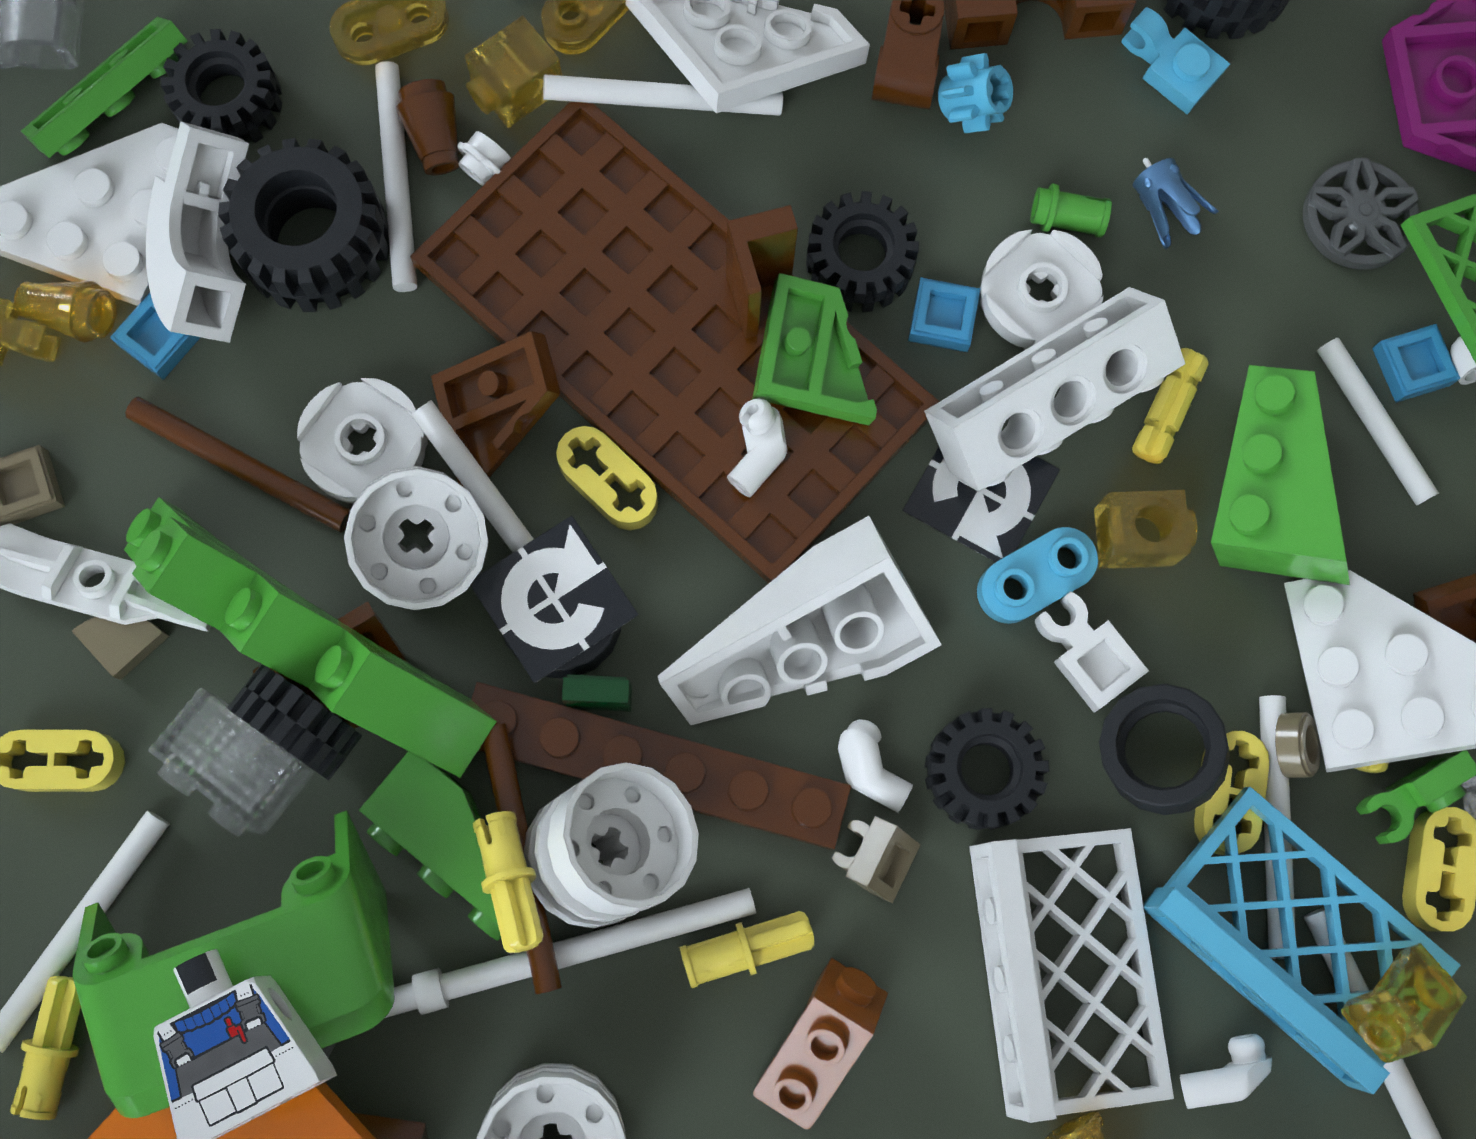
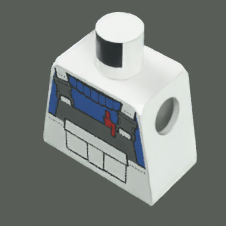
(233, 1050)

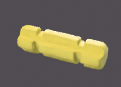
(1170, 408)

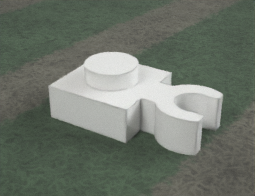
(1095, 661)

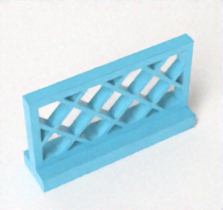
(1252, 970)

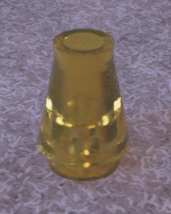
(71, 308)

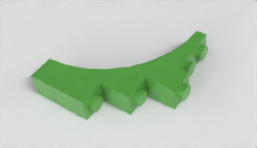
(299, 640)

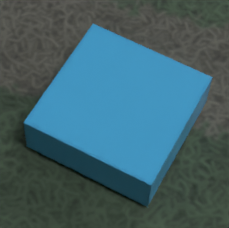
(944, 314)
(150, 341)
(1416, 363)

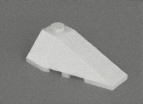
(818, 621)

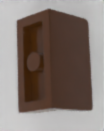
(755, 255)

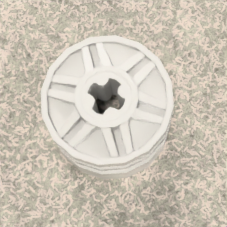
(414, 575)
(639, 832)
(553, 1095)

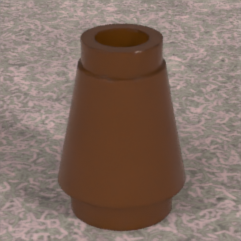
(431, 124)

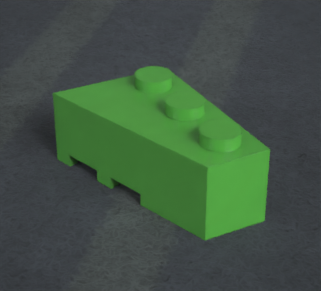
(1279, 484)

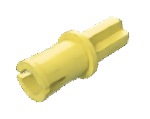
(508, 881)
(747, 948)
(48, 1052)

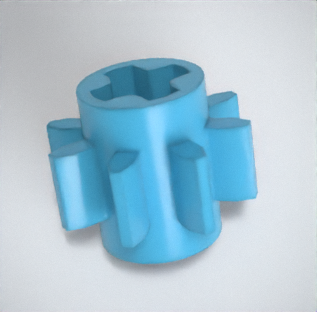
(975, 93)

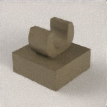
(881, 858)

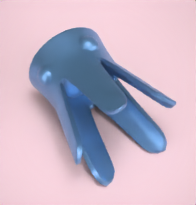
(1165, 184)

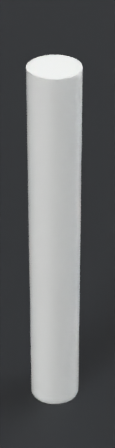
(1377, 421)
(472, 476)

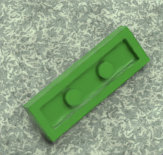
(104, 89)

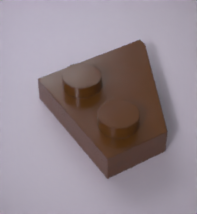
(498, 396)

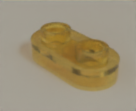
(389, 25)
(584, 31)

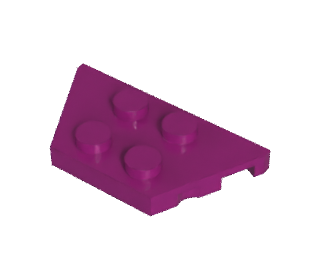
(1435, 80)

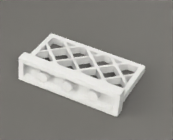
(1019, 993)

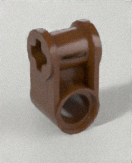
(909, 54)

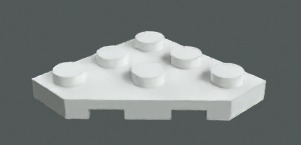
(750, 47)
(89, 213)
(1381, 675)

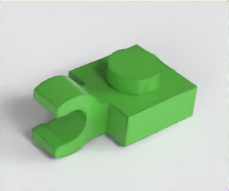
(1430, 785)

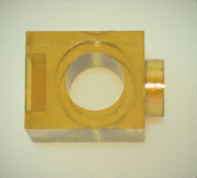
(510, 71)
(1124, 547)

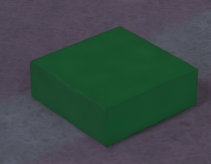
(597, 693)

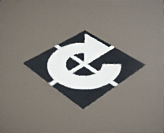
(986, 519)
(553, 599)

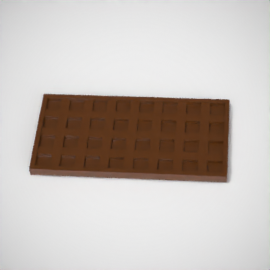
(645, 335)

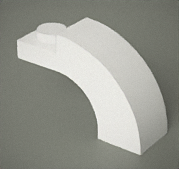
(184, 246)

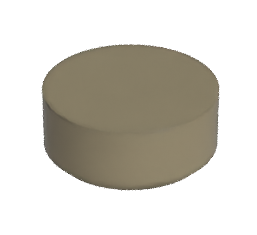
(1297, 745)

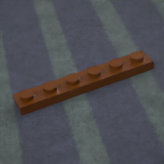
(708, 777)

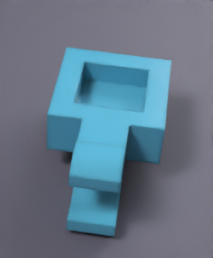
(1180, 67)

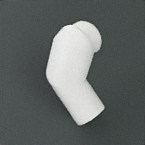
(764, 444)
(864, 767)
(1232, 1081)

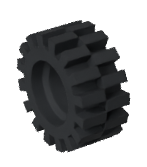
(217, 59)
(871, 220)
(295, 721)
(1014, 742)

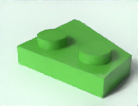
(810, 355)

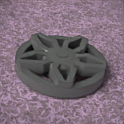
(1359, 213)

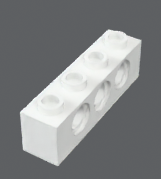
(1127, 329)

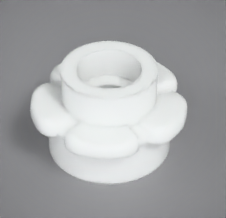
(481, 157)

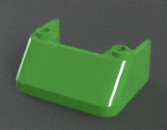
(320, 947)

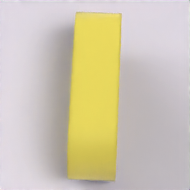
(617, 468)
(57, 746)
(1256, 777)
(1441, 869)

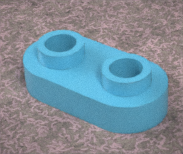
(1039, 574)

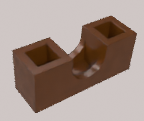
(991, 21)

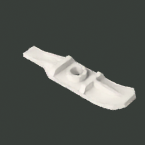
(57, 575)

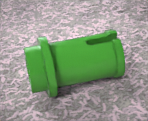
(1070, 211)

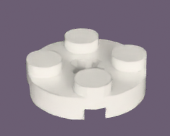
(1038, 257)
(356, 407)

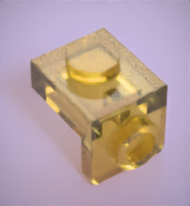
(1407, 1006)

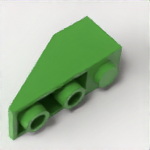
(433, 820)

